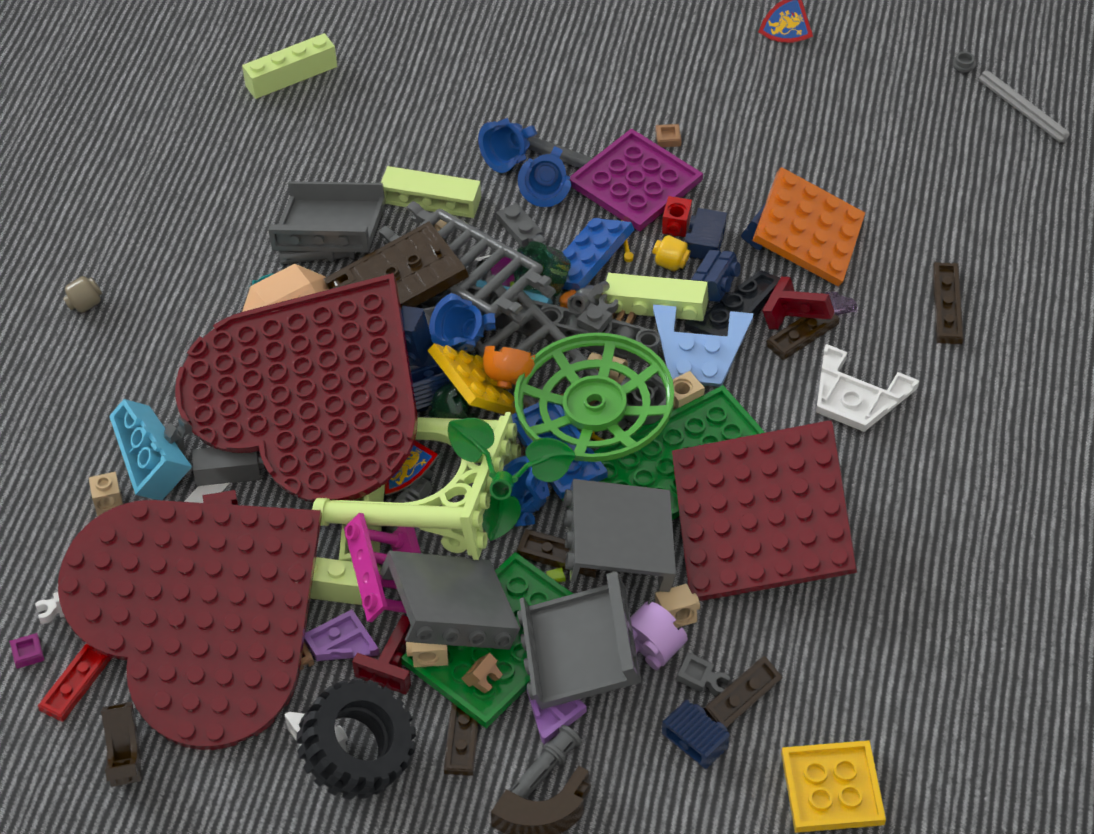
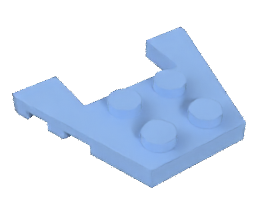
(704, 355)

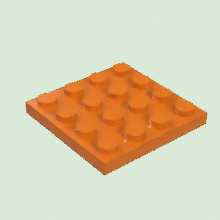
(809, 226)

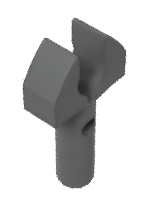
(177, 434)

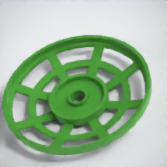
(596, 388)

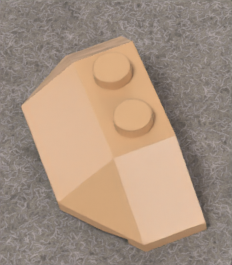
(284, 285)

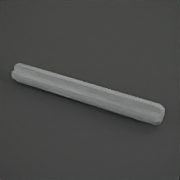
(1024, 106)

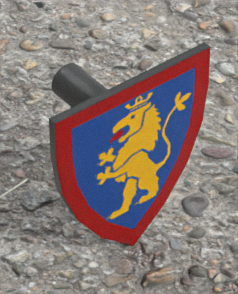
(787, 22)
(414, 468)

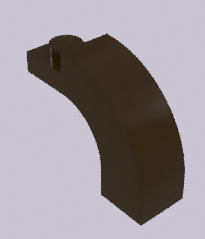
(122, 744)
(552, 816)

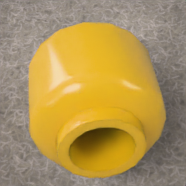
(671, 253)

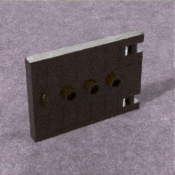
(419, 261)

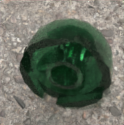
(449, 403)

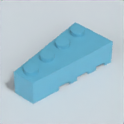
(149, 458)

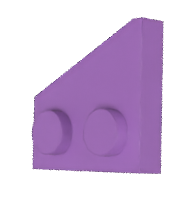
(340, 639)
(552, 718)

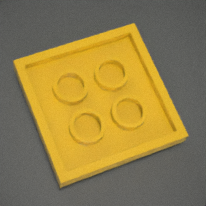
(471, 381)
(832, 786)

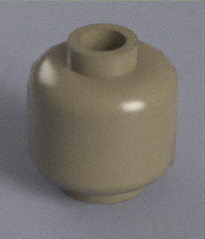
(82, 294)

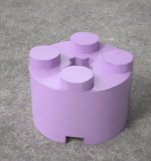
(656, 634)

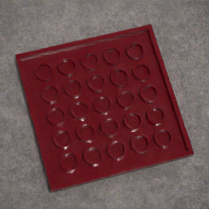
(763, 511)

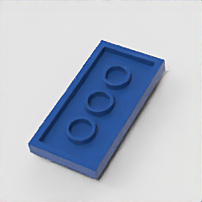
(593, 249)
(578, 469)

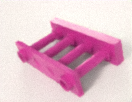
(366, 561)

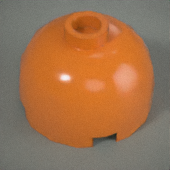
(506, 365)

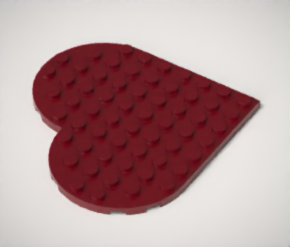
(310, 387)
(200, 609)

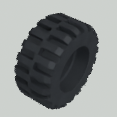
(332, 763)

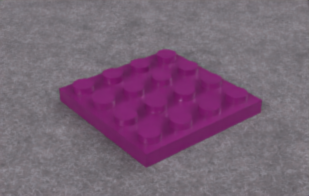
(635, 179)

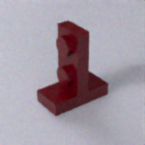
(787, 302)
(387, 669)

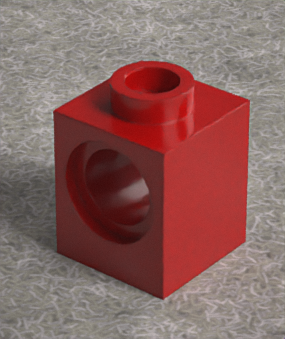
(676, 216)

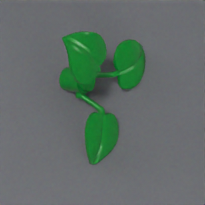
(547, 457)

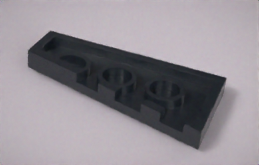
(748, 298)

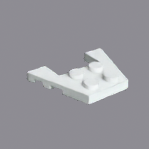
(854, 400)

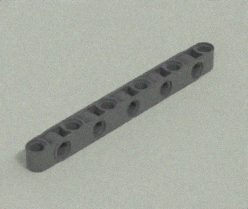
(567, 325)

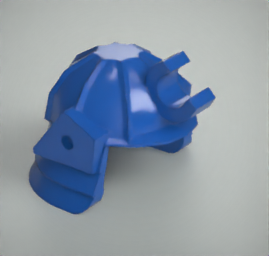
(504, 144)
(544, 179)
(459, 323)
(528, 490)

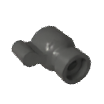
(585, 296)

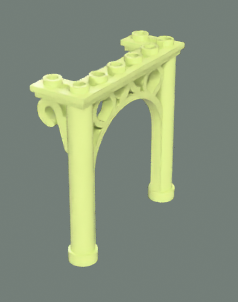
(458, 521)

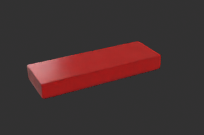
(73, 683)

